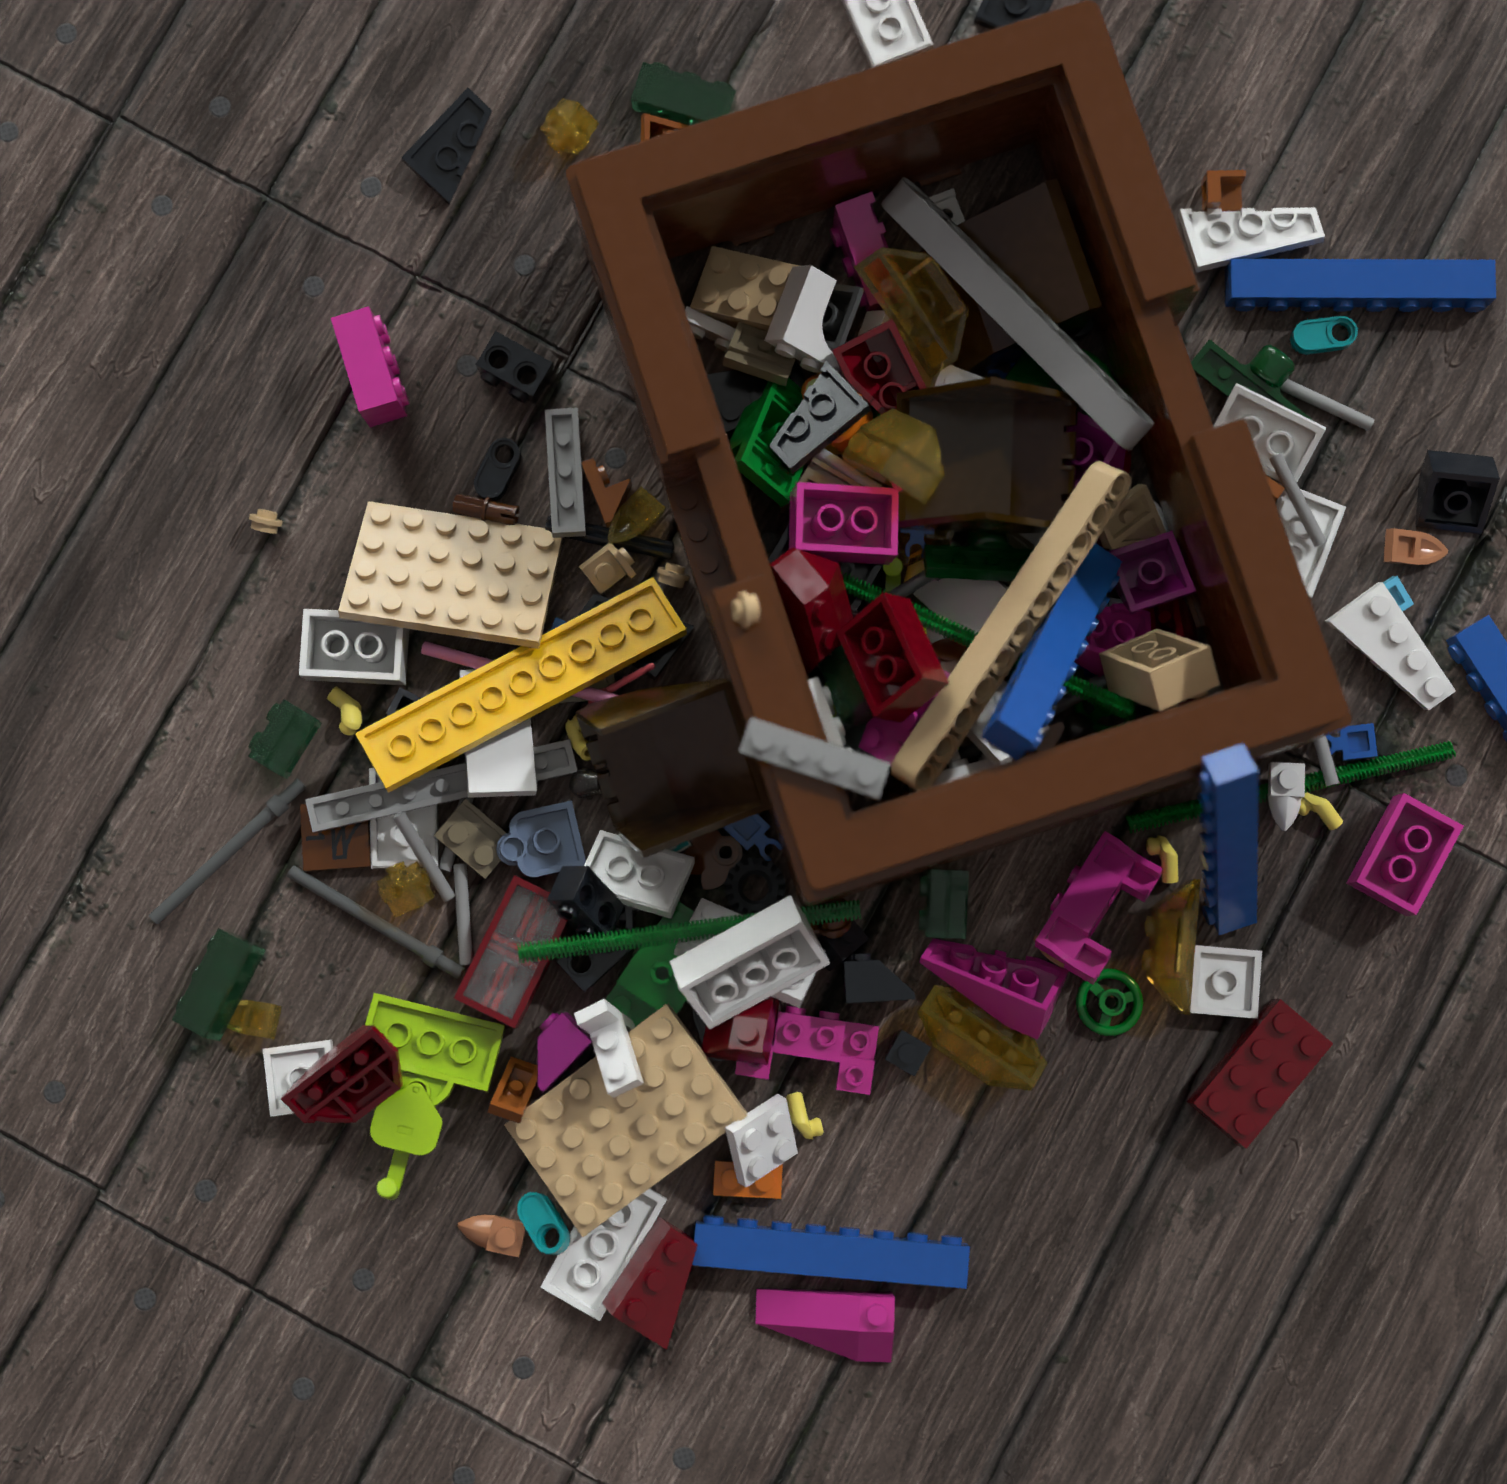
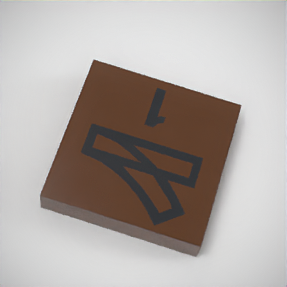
(335, 848)

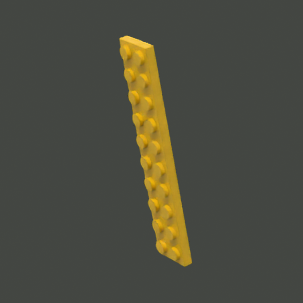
(520, 684)

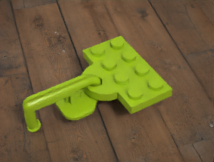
(438, 1052)

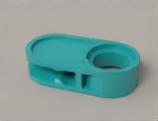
(1316, 335)
(540, 1216)

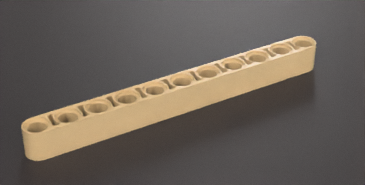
(1011, 626)

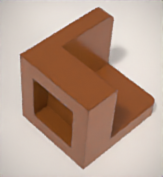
(1222, 189)

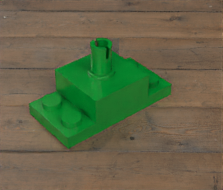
(755, 433)
(649, 977)

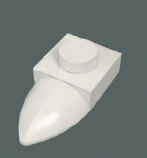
(1285, 791)

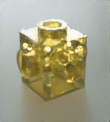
(568, 127)
(405, 887)

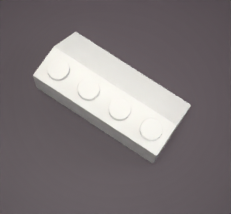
(749, 962)

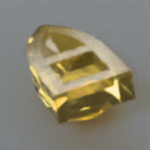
(635, 516)
(256, 1019)

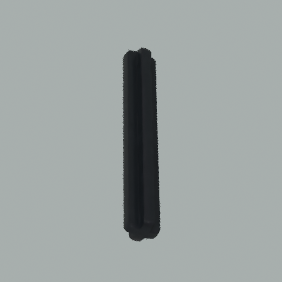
(640, 544)

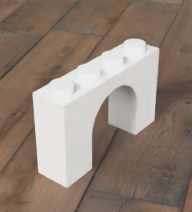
(799, 319)

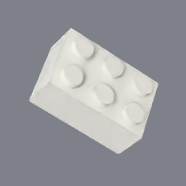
(351, 650)

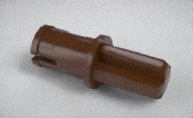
(486, 509)

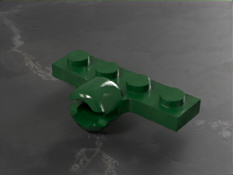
(1262, 375)
(985, 558)

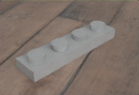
(565, 472)
(814, 758)

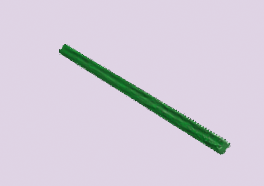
(966, 637)
(1344, 773)
(667, 934)

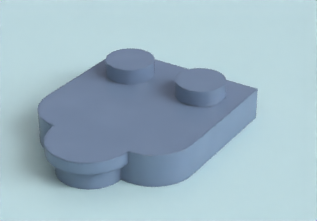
(542, 841)

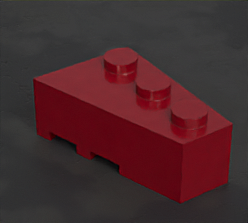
(654, 1283)

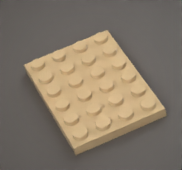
(451, 575)
(610, 1150)

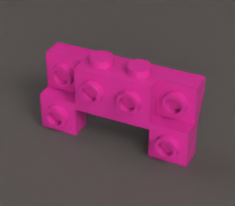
(1087, 900)
(823, 1039)

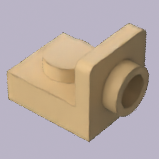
(607, 567)

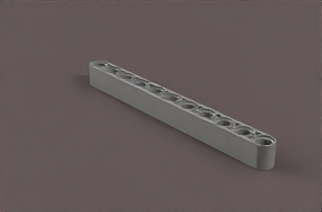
(1017, 314)

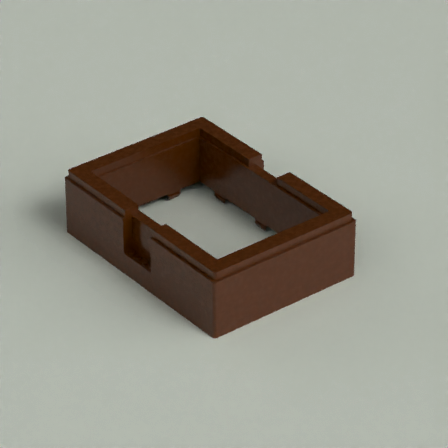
(923, 120)

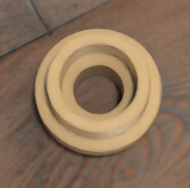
(265, 521)
(673, 575)
(745, 609)

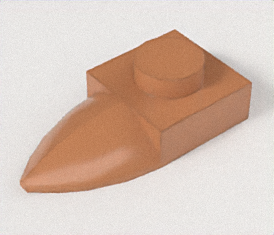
(1412, 547)
(495, 1233)

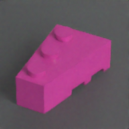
(859, 236)

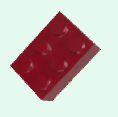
(892, 657)

